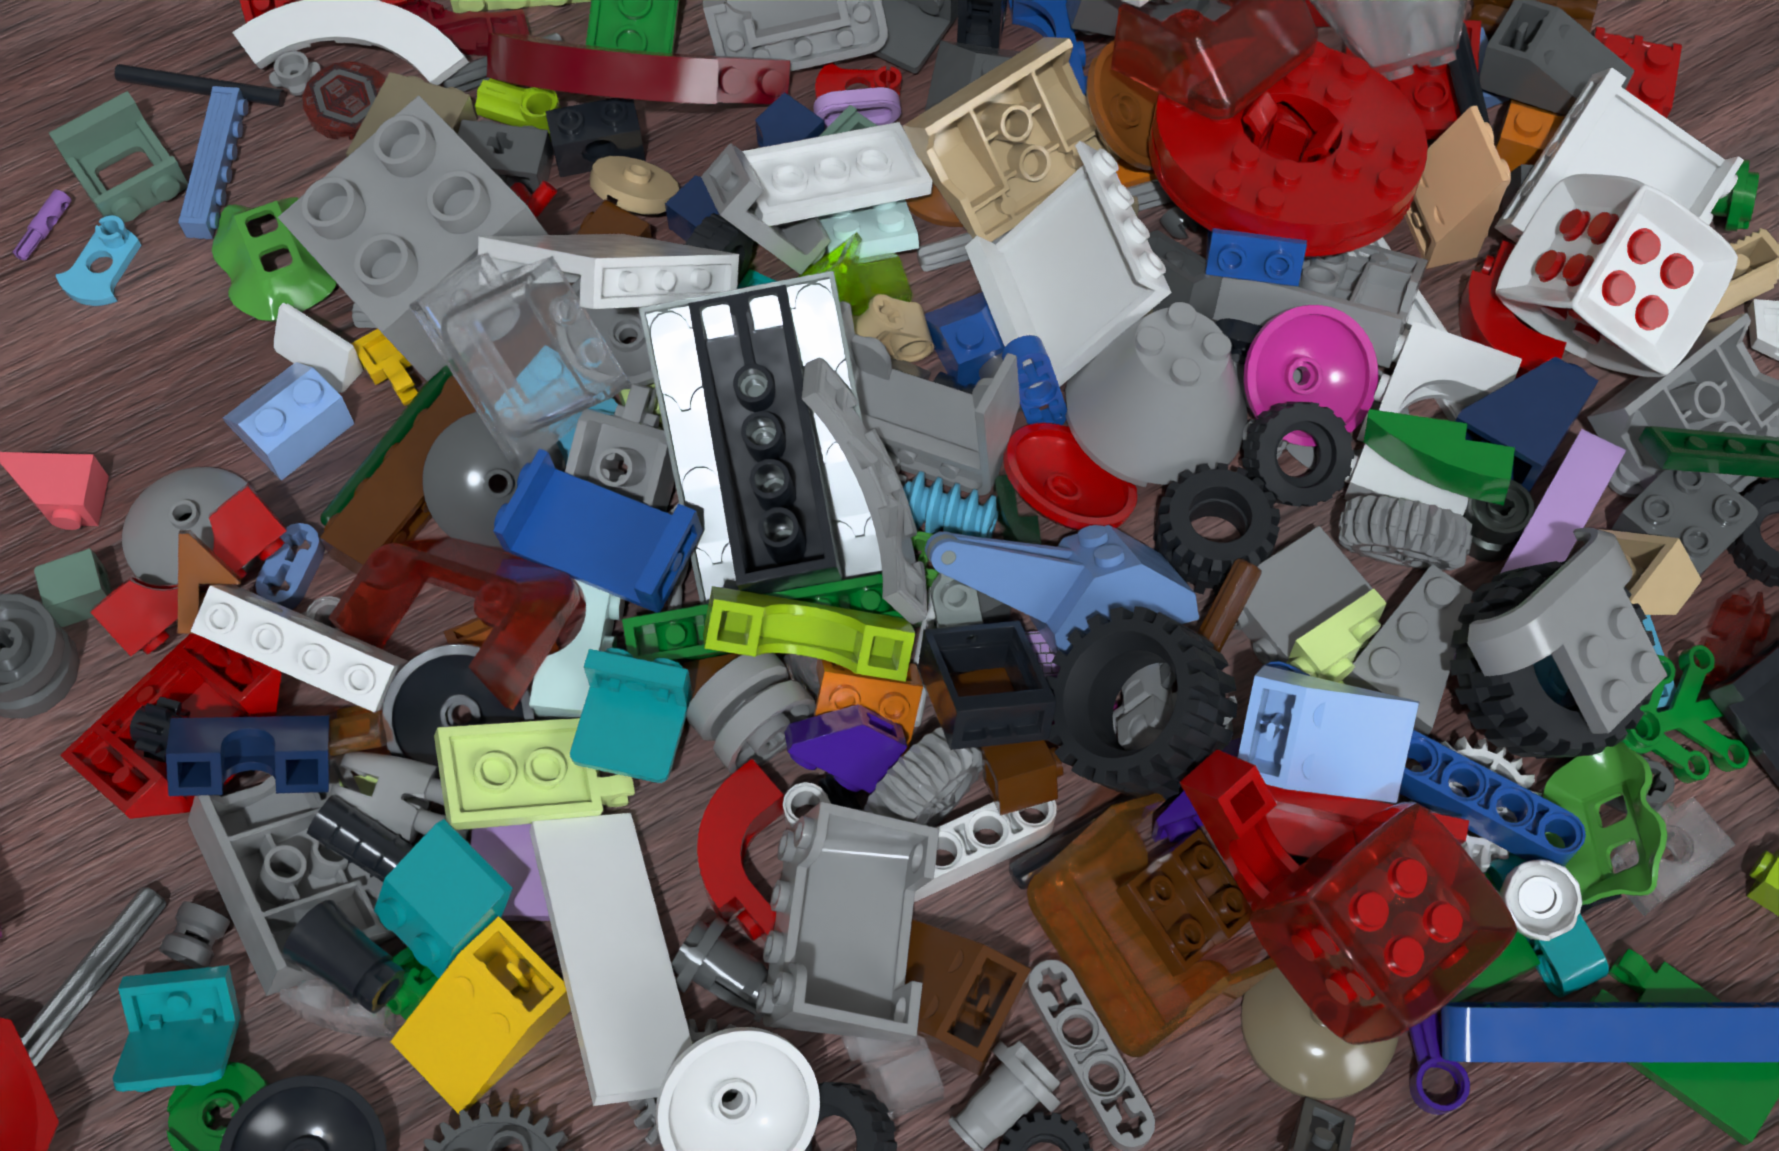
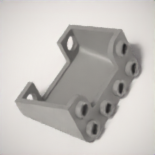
(846, 925)

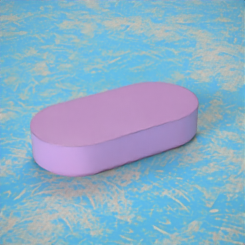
(876, 104)

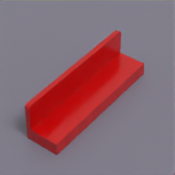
(1311, 820)

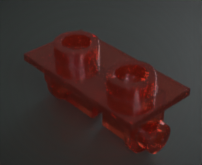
(1742, 626)

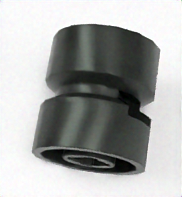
(1498, 526)

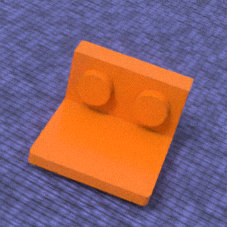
(886, 697)

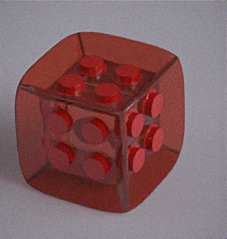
(1384, 925)

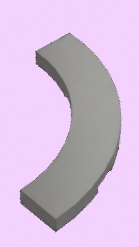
(891, 515)

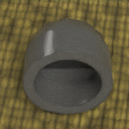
(1176, 222)

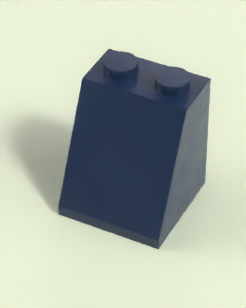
(1531, 415)

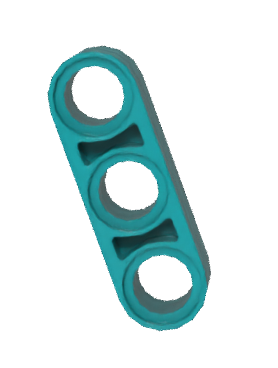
(1566, 960)

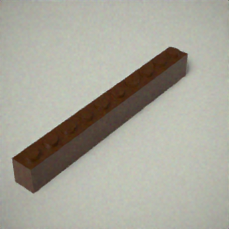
(392, 501)

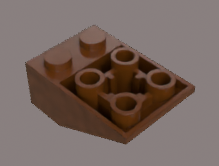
(964, 994)

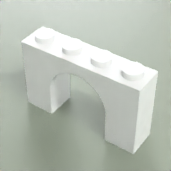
(1428, 367)

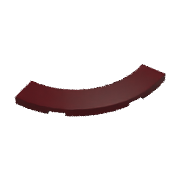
(469, 29)

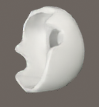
(1542, 899)

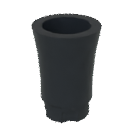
(343, 957)

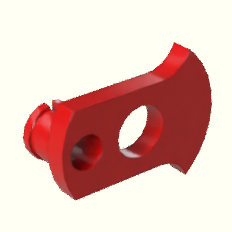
(834, 78)

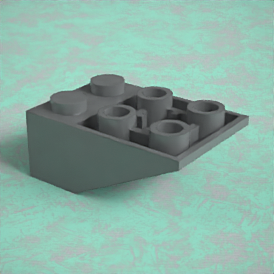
(1544, 57)

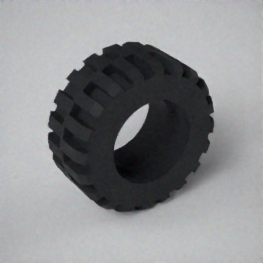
(1514, 703)

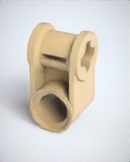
(898, 326)

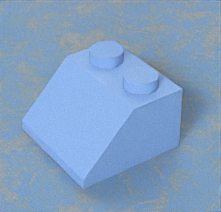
(290, 419)

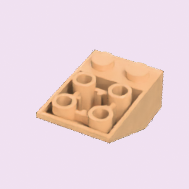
(1458, 192)

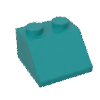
(441, 897)

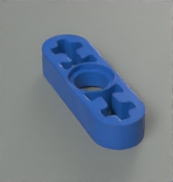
(1038, 371)

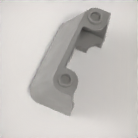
(796, 30)

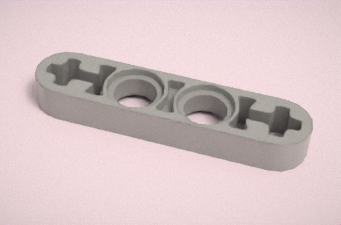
(1085, 1056)

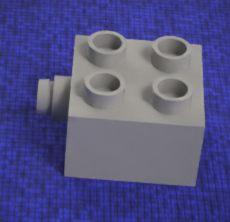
(404, 220)

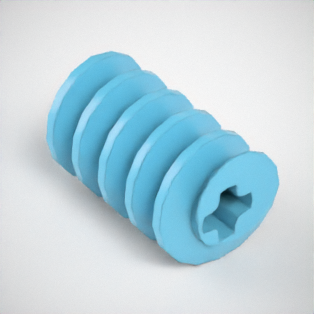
(949, 510)

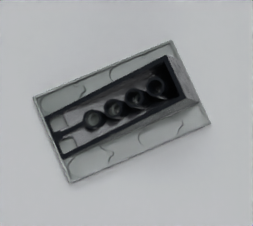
(745, 445)

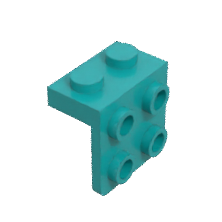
(631, 715)
(177, 1028)

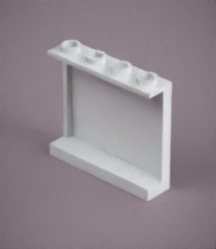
(1624, 137)
(621, 267)
(1072, 268)

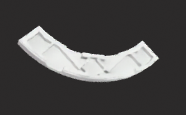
(355, 22)

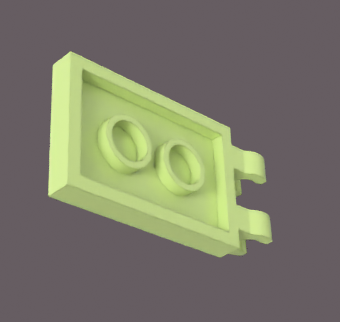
(519, 775)

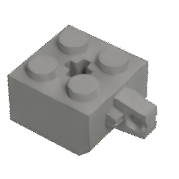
(629, 437)

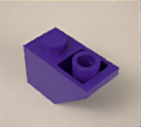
(848, 744)

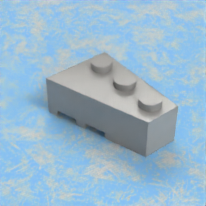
(1414, 646)

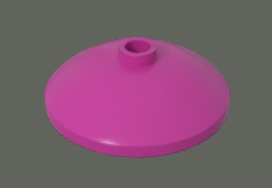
(1334, 361)

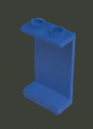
(1254, 257)
(596, 534)

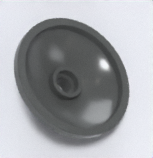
(458, 480)

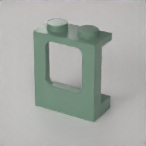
(107, 137)

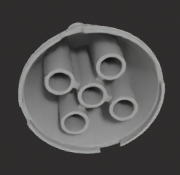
(1159, 399)

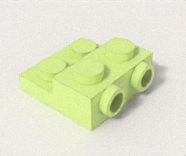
(1338, 641)

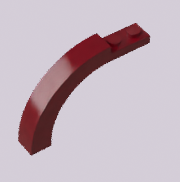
(634, 73)

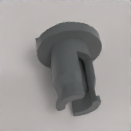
(719, 967)

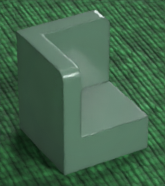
(72, 586)

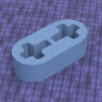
(295, 570)

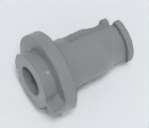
(1006, 1096)

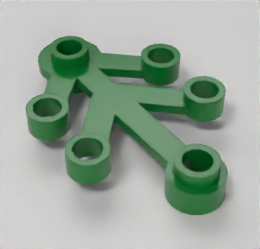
(1687, 718)

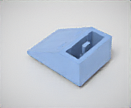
(1327, 736)

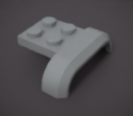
(1587, 628)

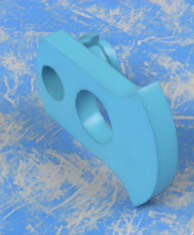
(107, 241)

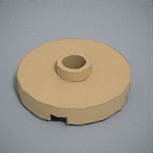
(634, 183)

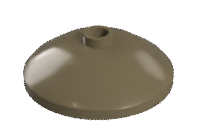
(1300, 1050)

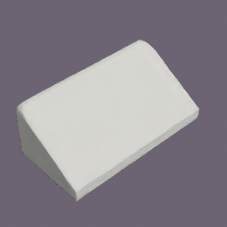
(313, 345)

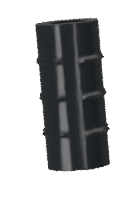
(358, 838)

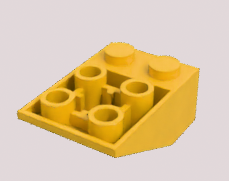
(482, 1016)

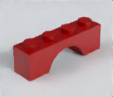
(142, 611)
(1233, 809)

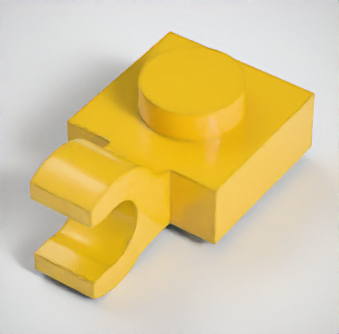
(385, 362)

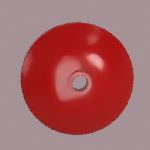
(1063, 481)

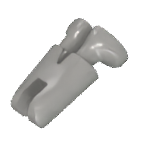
(400, 794)

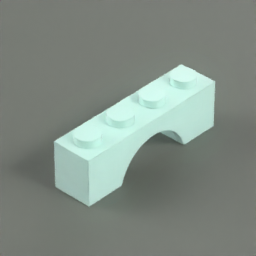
(561, 682)

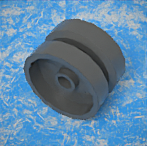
(35, 658)

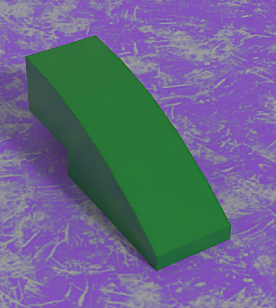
(1440, 454)

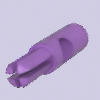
(42, 223)

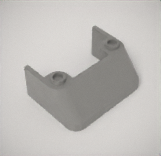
(933, 424)

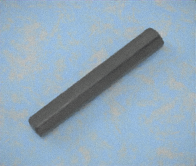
(91, 973)

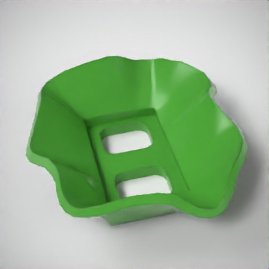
(252, 287)
(1582, 789)

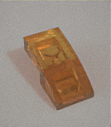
(356, 730)

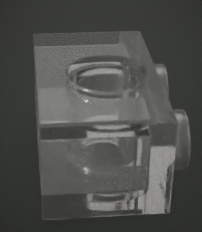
(1694, 843)

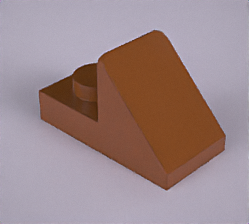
(197, 566)

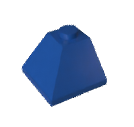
(965, 337)

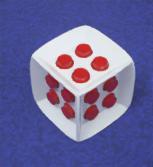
(1617, 273)

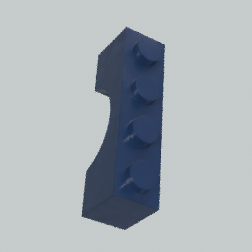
(779, 124)

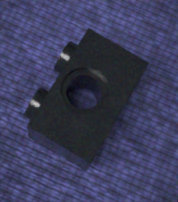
(592, 132)

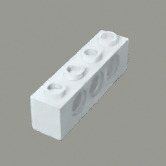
(297, 645)

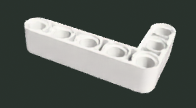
(956, 836)

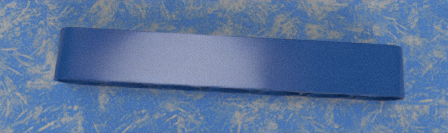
(1487, 792)
(1610, 1031)

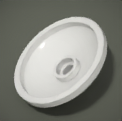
(774, 1100)

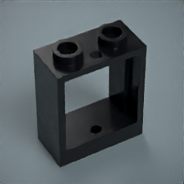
(986, 718)

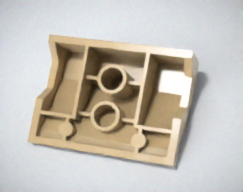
(1007, 138)

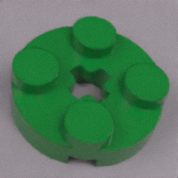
(191, 1107)

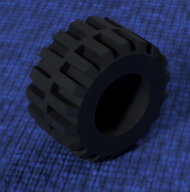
(1219, 495)

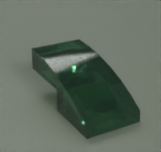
(1011, 525)

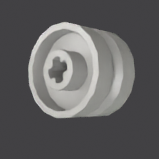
(749, 709)

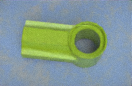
(515, 104)

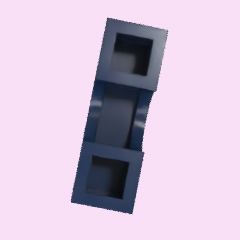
(210, 750)

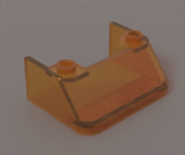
(1109, 951)

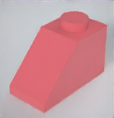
(62, 486)

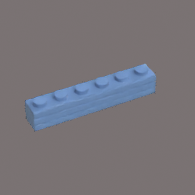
(213, 163)

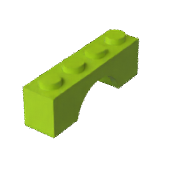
(770, 624)

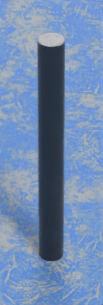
(196, 84)

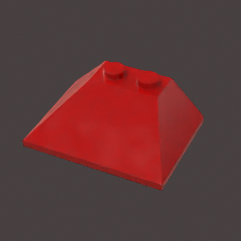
(208, 683)

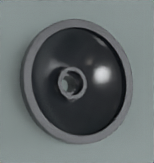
(425, 699)
(305, 1116)

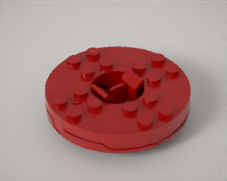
(1311, 159)

